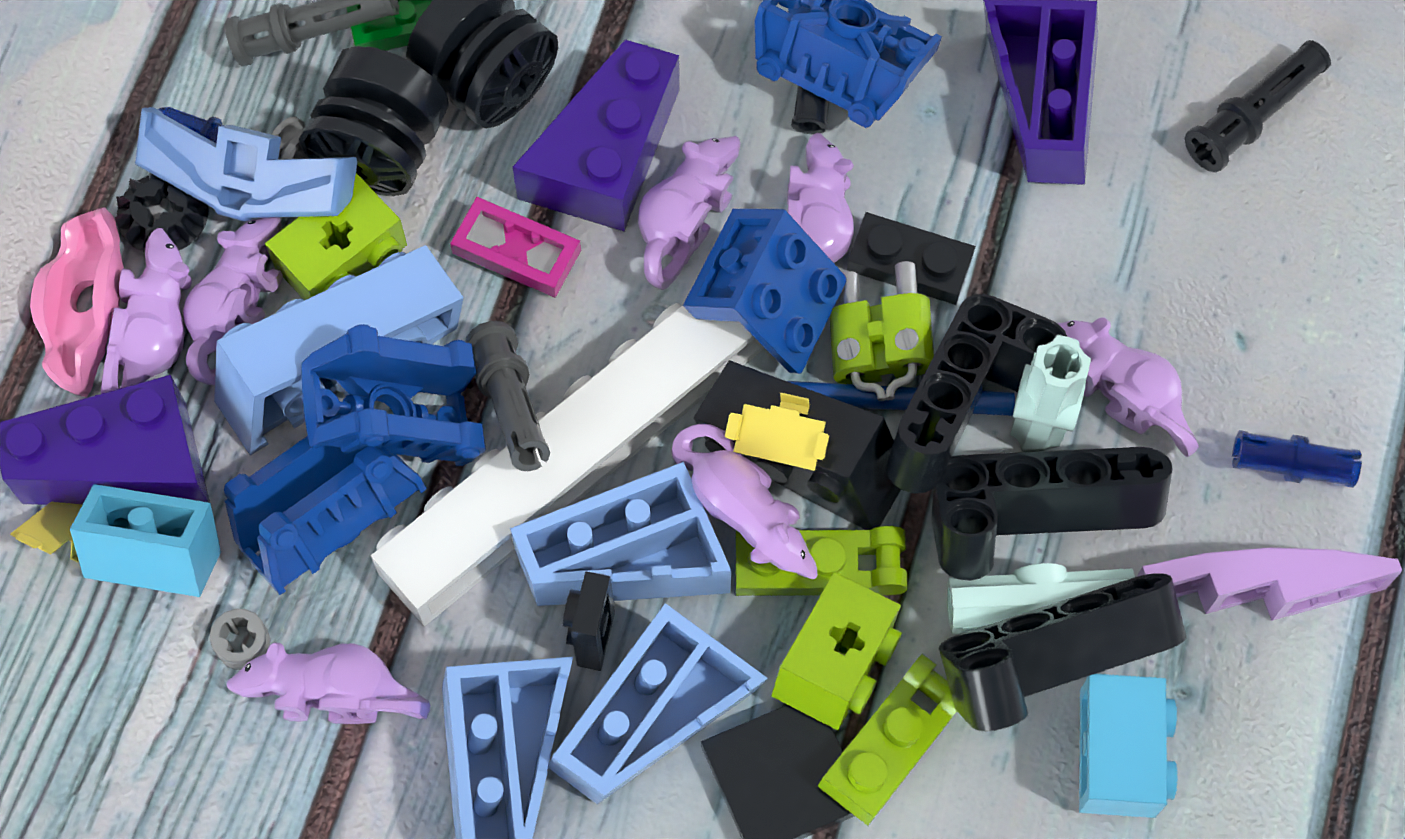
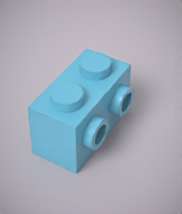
(146, 540)
(1125, 746)

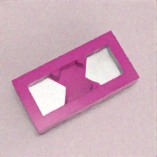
(515, 247)

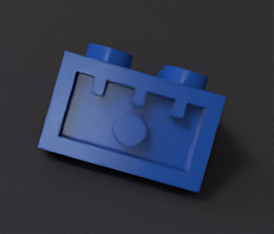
(770, 282)

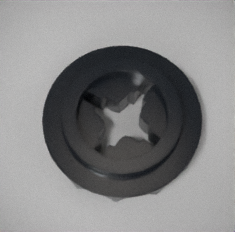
(136, 220)

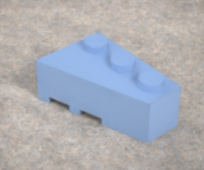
(641, 534)
(652, 703)
(501, 742)

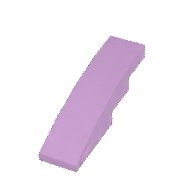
(1283, 577)

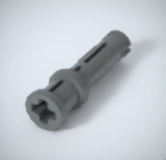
(285, 30)
(504, 378)

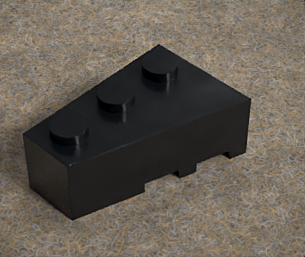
(852, 474)

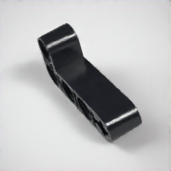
(982, 344)
(1042, 494)
(1057, 644)

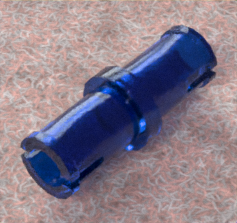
(1296, 458)

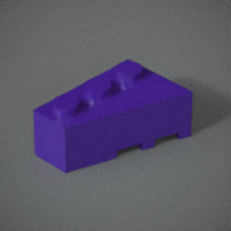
(1047, 80)
(604, 139)
(114, 439)

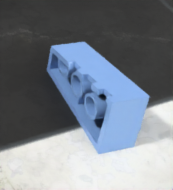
(262, 361)

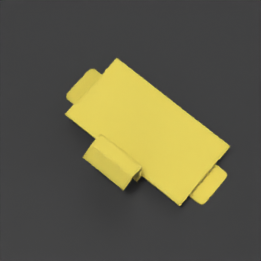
(779, 433)
(49, 528)

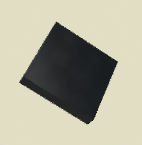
(773, 774)

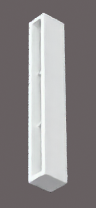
(588, 438)

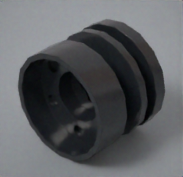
(483, 55)
(380, 114)

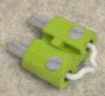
(882, 336)

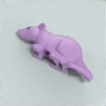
(818, 197)
(676, 208)
(230, 292)
(151, 329)
(1138, 383)
(739, 495)
(338, 679)

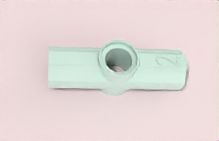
(1050, 395)
(1028, 588)

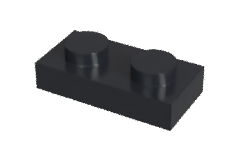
(938, 260)
(590, 620)

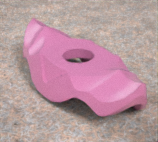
(74, 338)

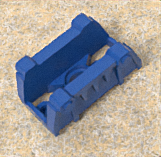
(849, 46)
(392, 373)
(312, 505)

